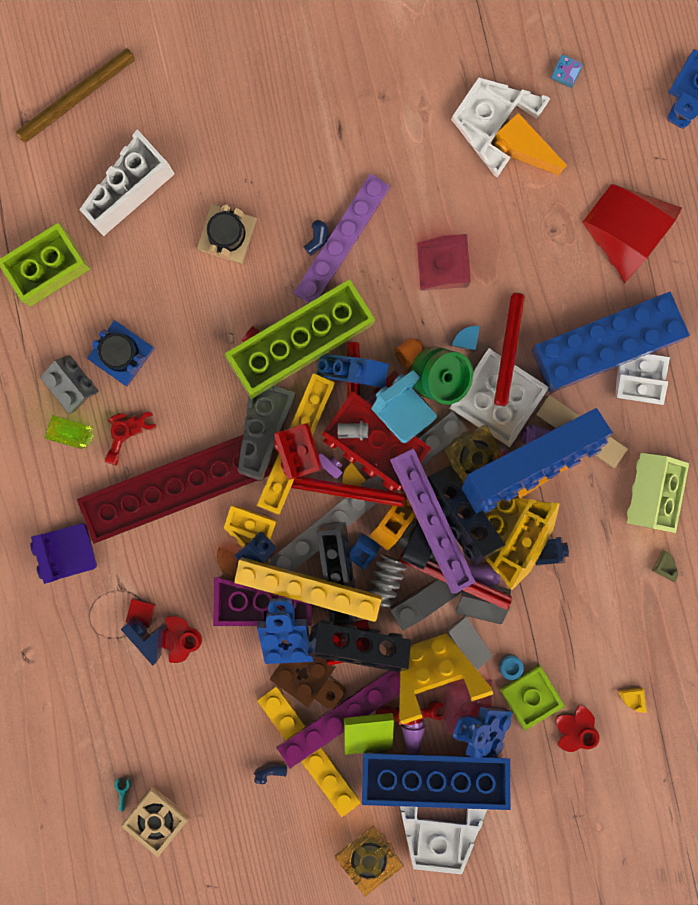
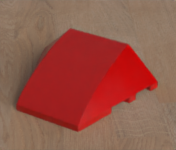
(629, 226)

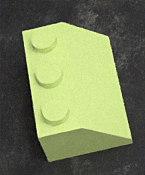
(657, 492)

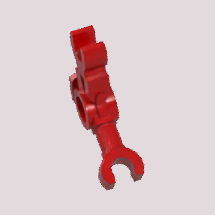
(122, 430)
(426, 712)

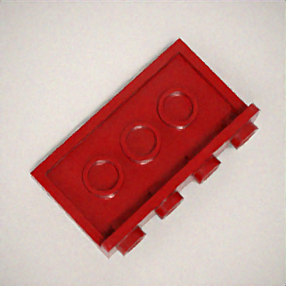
(377, 448)

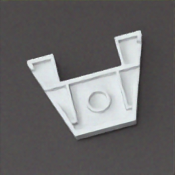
(485, 113)
(441, 844)

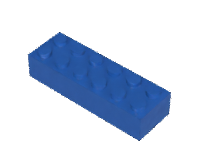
(610, 342)
(536, 461)
(436, 781)

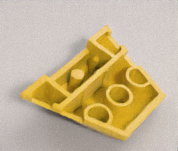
(525, 531)

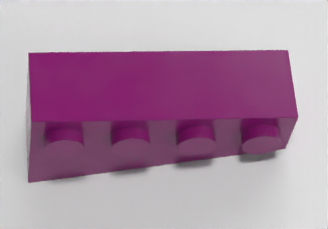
(246, 605)

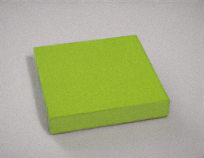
(532, 697)
(368, 733)

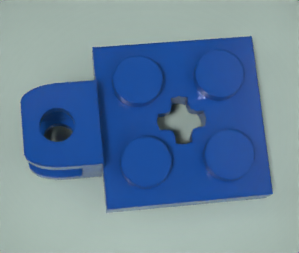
(686, 91)
(283, 626)
(485, 732)

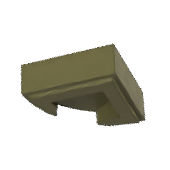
(666, 566)

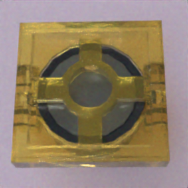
(471, 453)
(367, 859)

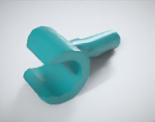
(122, 792)

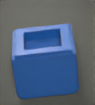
(364, 551)

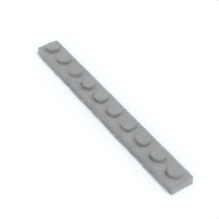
(351, 509)

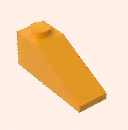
(525, 145)
(393, 524)

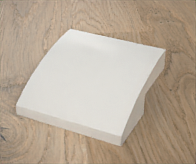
(643, 379)

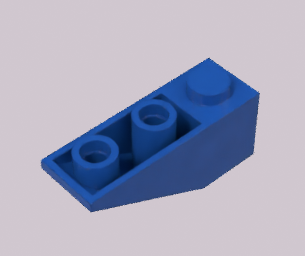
(353, 370)

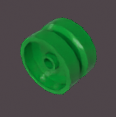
(443, 375)

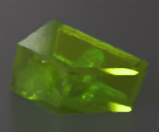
(69, 432)

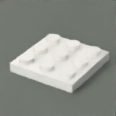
(479, 404)

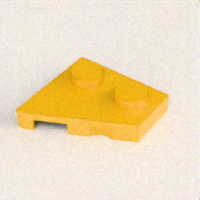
(245, 524)

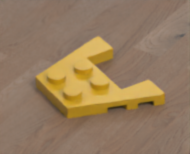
(434, 665)

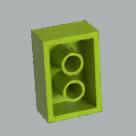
(43, 265)

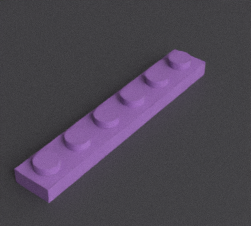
(342, 239)
(432, 521)

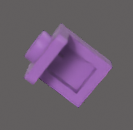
(331, 465)

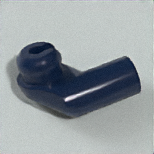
(320, 235)
(269, 769)

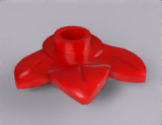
(176, 639)
(575, 727)

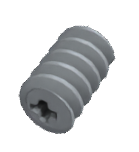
(387, 579)

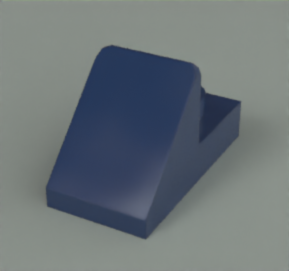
(148, 644)

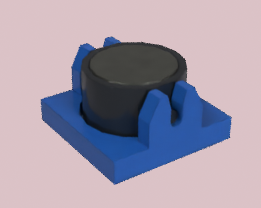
(119, 352)

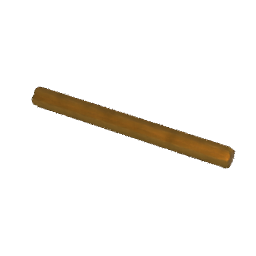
(75, 95)

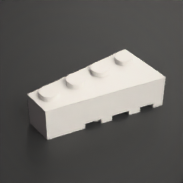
(127, 184)

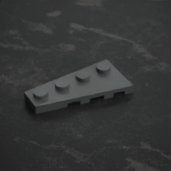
(264, 417)

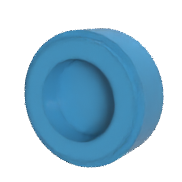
(511, 667)

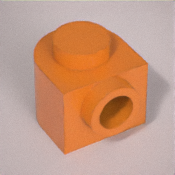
(408, 352)

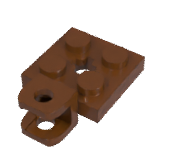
(314, 687)

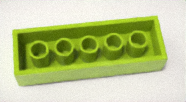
(300, 338)

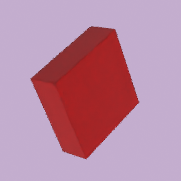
(141, 611)

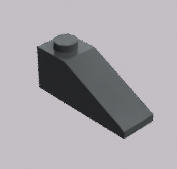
(421, 603)

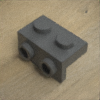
(68, 383)

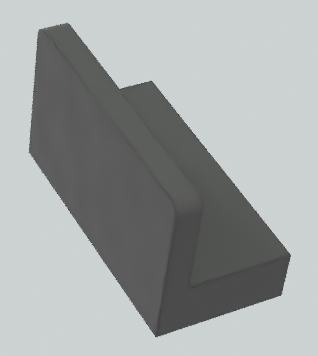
(480, 609)

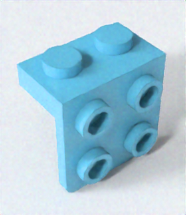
(403, 408)

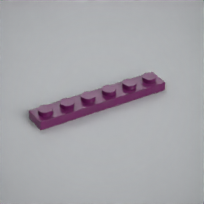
(332, 722)

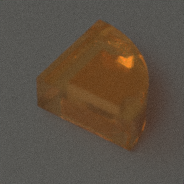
(226, 561)

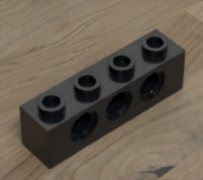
(488, 540)
(336, 562)
(396, 646)

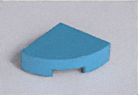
(467, 338)

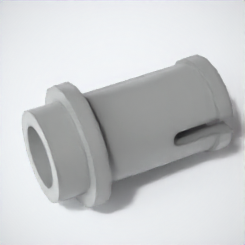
(353, 430)

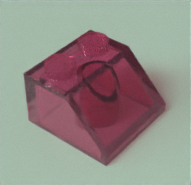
(444, 263)
(459, 703)

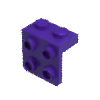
(63, 553)

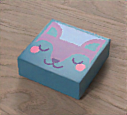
(566, 71)

